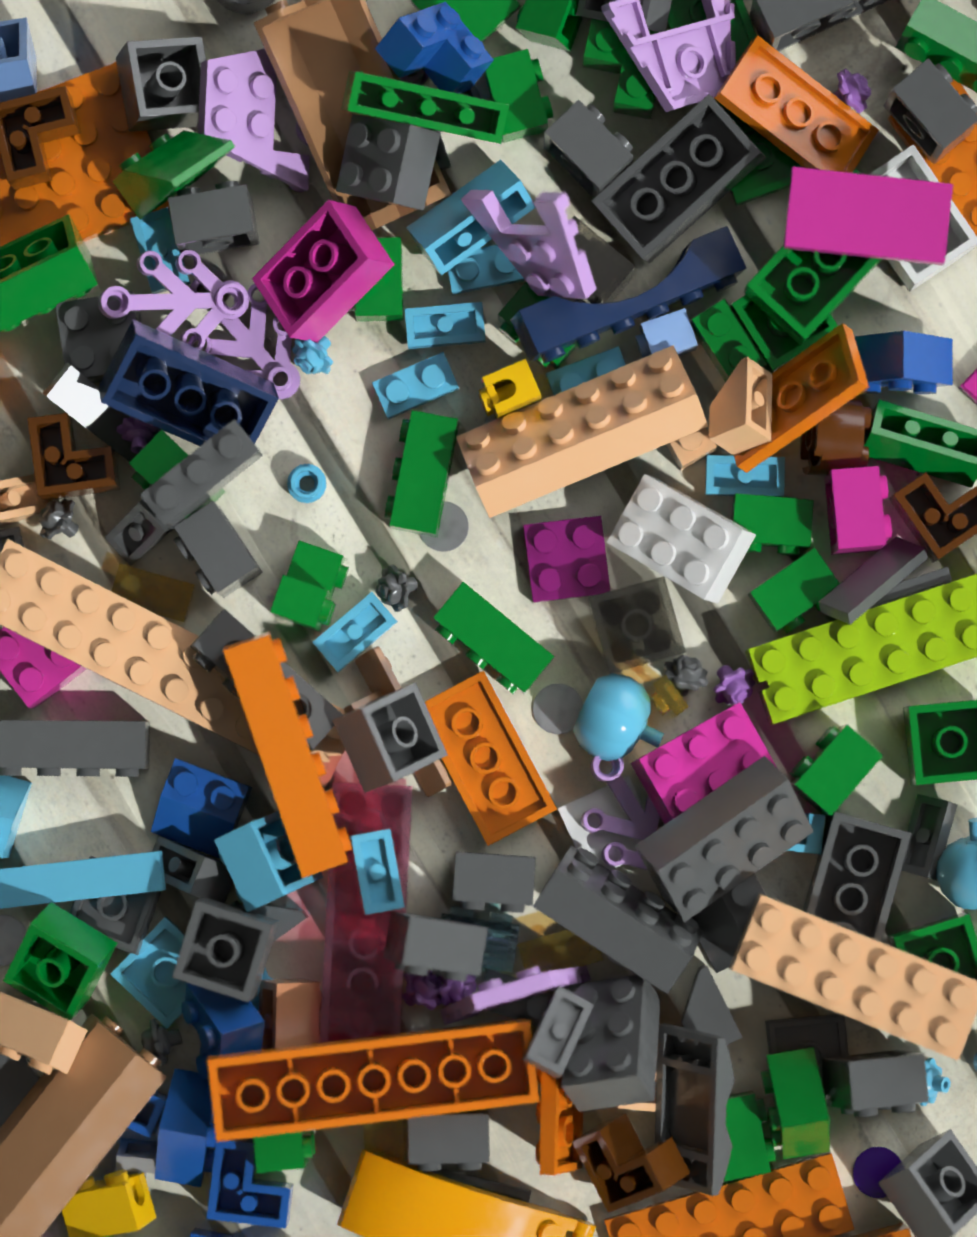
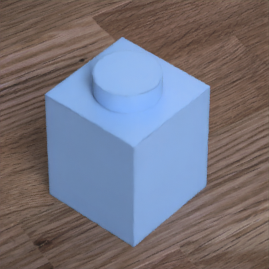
(667, 331)

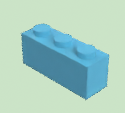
(451, 231)

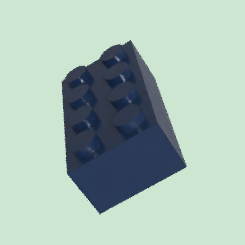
(183, 387)

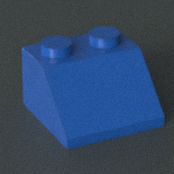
(199, 807)

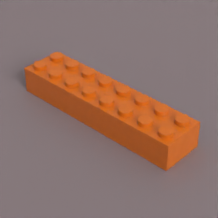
(371, 1079)

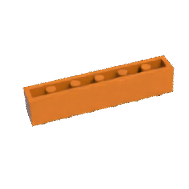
(286, 754)

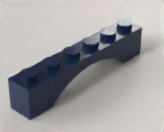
(560, 323)

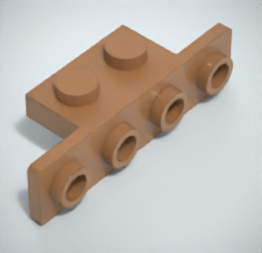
(381, 680)

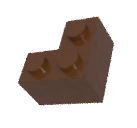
(26, 126)
(63, 470)
(932, 520)
(623, 1167)

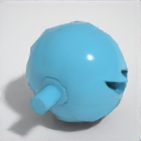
(615, 718)
(958, 870)

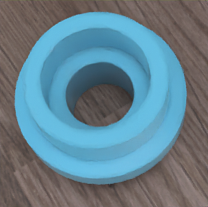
(301, 472)

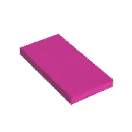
(868, 216)

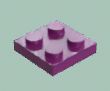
(567, 559)

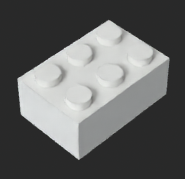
(960, 238)
(681, 538)

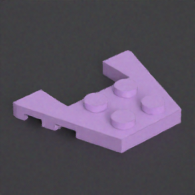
(679, 62)
(240, 107)
(540, 253)
(529, 984)

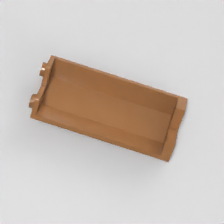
(312, 54)
(70, 1126)

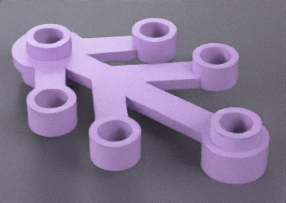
(181, 298)
(251, 345)
(641, 822)

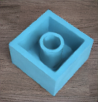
(262, 861)

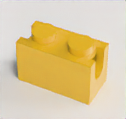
(509, 390)
(109, 1206)

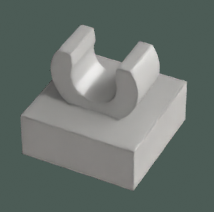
(136, 1156)

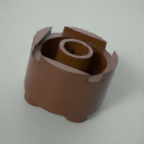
(837, 440)

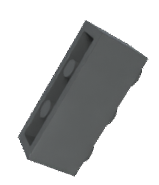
(201, 475)

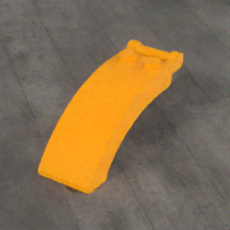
(400, 1201)

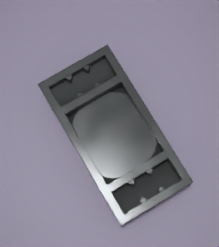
(692, 1102)

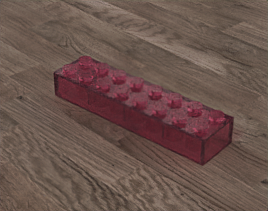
(360, 986)

